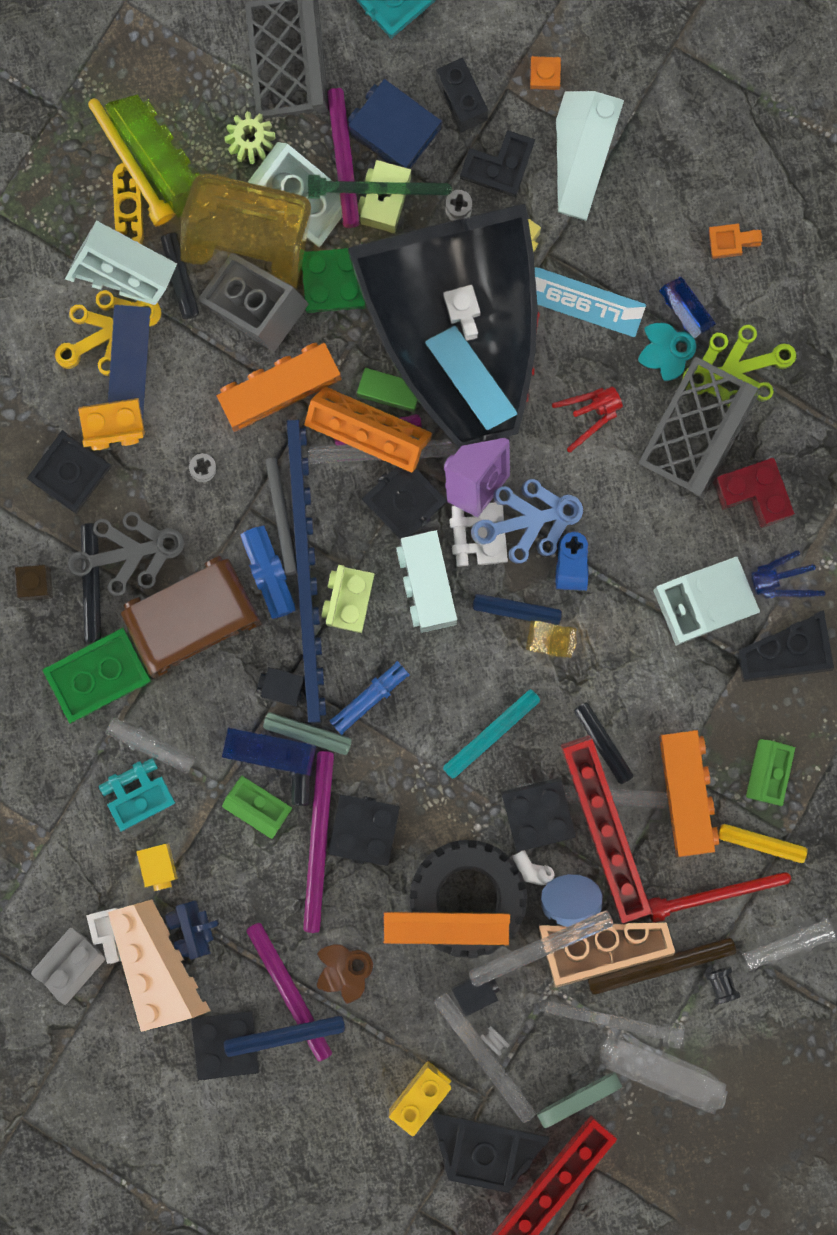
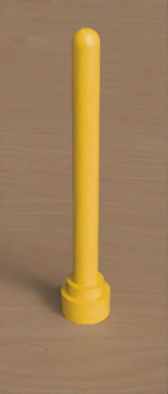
(159, 210)

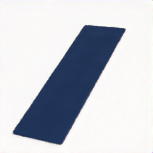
(129, 353)

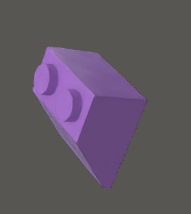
(476, 474)

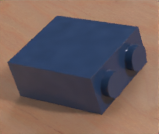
(393, 125)

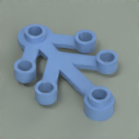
(532, 519)

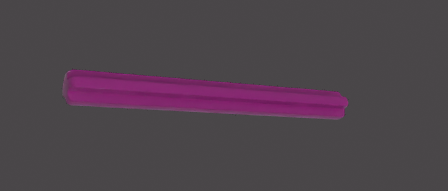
(318, 842)

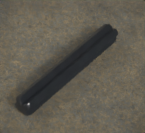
(91, 587)

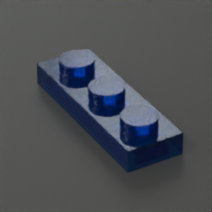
(269, 751)

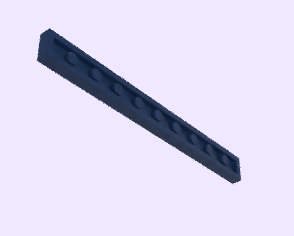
(307, 585)

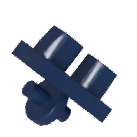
(195, 929)

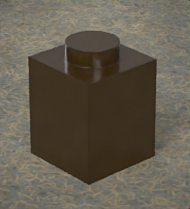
(33, 582)

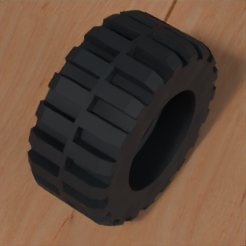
(475, 856)

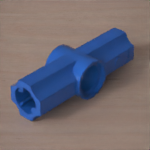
(268, 572)

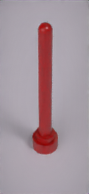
(662, 908)

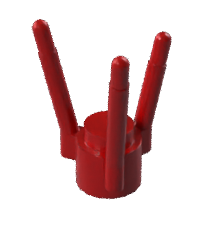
(603, 402)

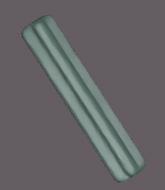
(307, 733)

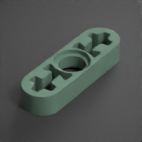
(579, 1099)

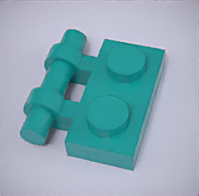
(141, 803)

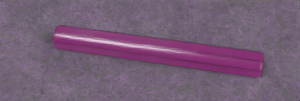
(343, 155)
(286, 986)

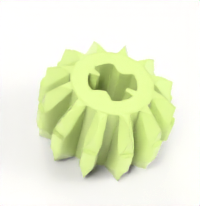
(245, 148)

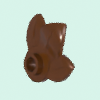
(340, 974)

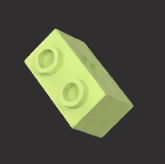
(385, 213)

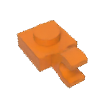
(728, 240)

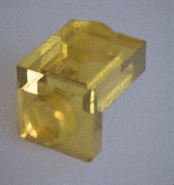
(551, 639)

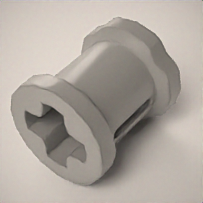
(451, 202)

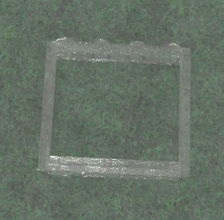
(663, 1072)

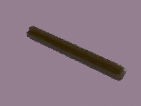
(663, 966)

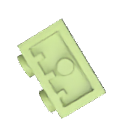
(348, 598)

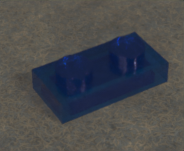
(687, 307)

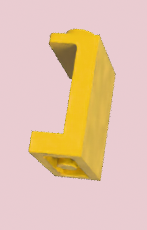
(420, 1098)

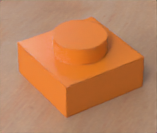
(545, 73)

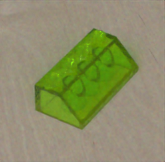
(153, 149)

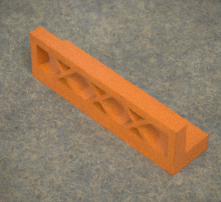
(366, 429)
(446, 928)

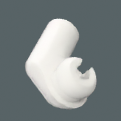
(531, 872)

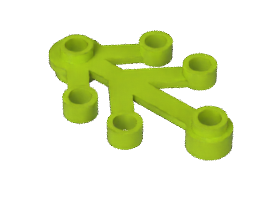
(737, 368)

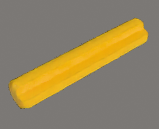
(762, 843)

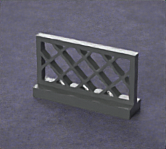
(313, 57)
(722, 439)

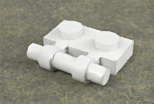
(486, 554)

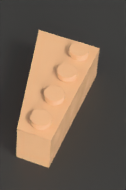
(608, 951)
(153, 968)

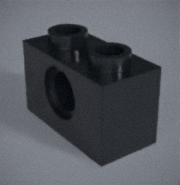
(461, 95)

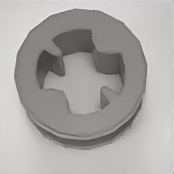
(211, 470)
(495, 1041)

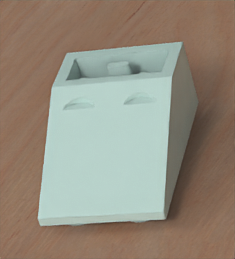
(706, 600)

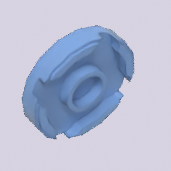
(571, 899)

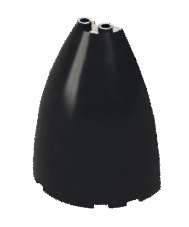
(404, 290)

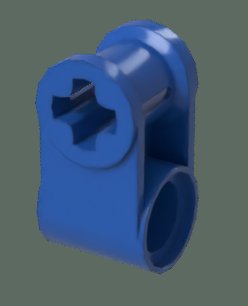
(572, 568)

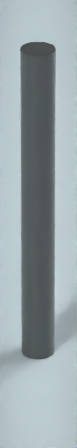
(281, 516)

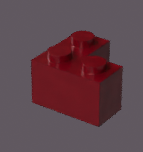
(760, 485)

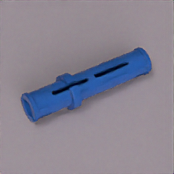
(369, 697)

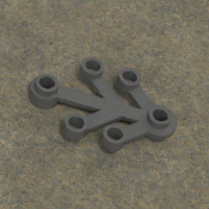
(130, 551)

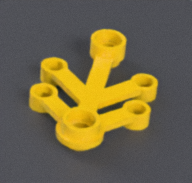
(102, 335)

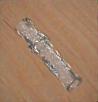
(146, 743)

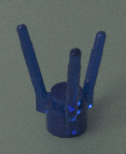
(766, 580)

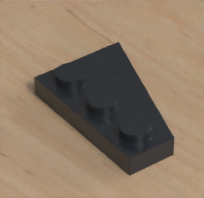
(792, 652)

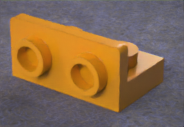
(111, 423)

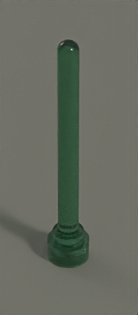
(319, 187)

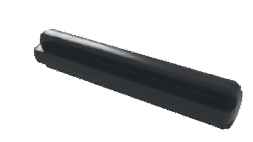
(180, 276)
(603, 743)

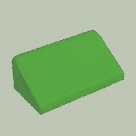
(386, 390)
(770, 772)
(256, 807)

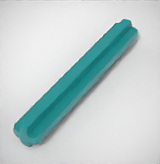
(491, 734)

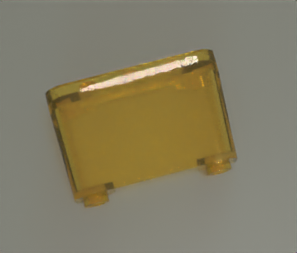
(245, 221)

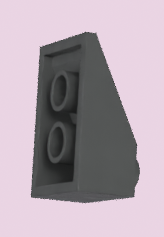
(253, 301)

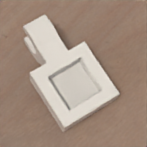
(463, 307)
(102, 933)

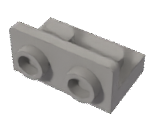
(68, 965)

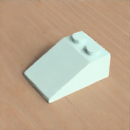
(288, 172)

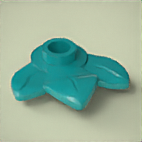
(662, 350)

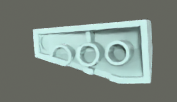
(583, 141)

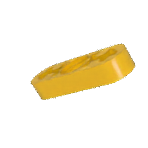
(118, 185)

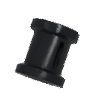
(723, 985)

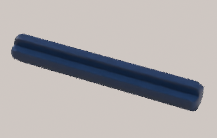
(284, 1036)

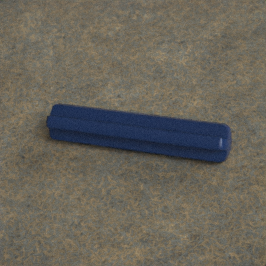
(516, 609)

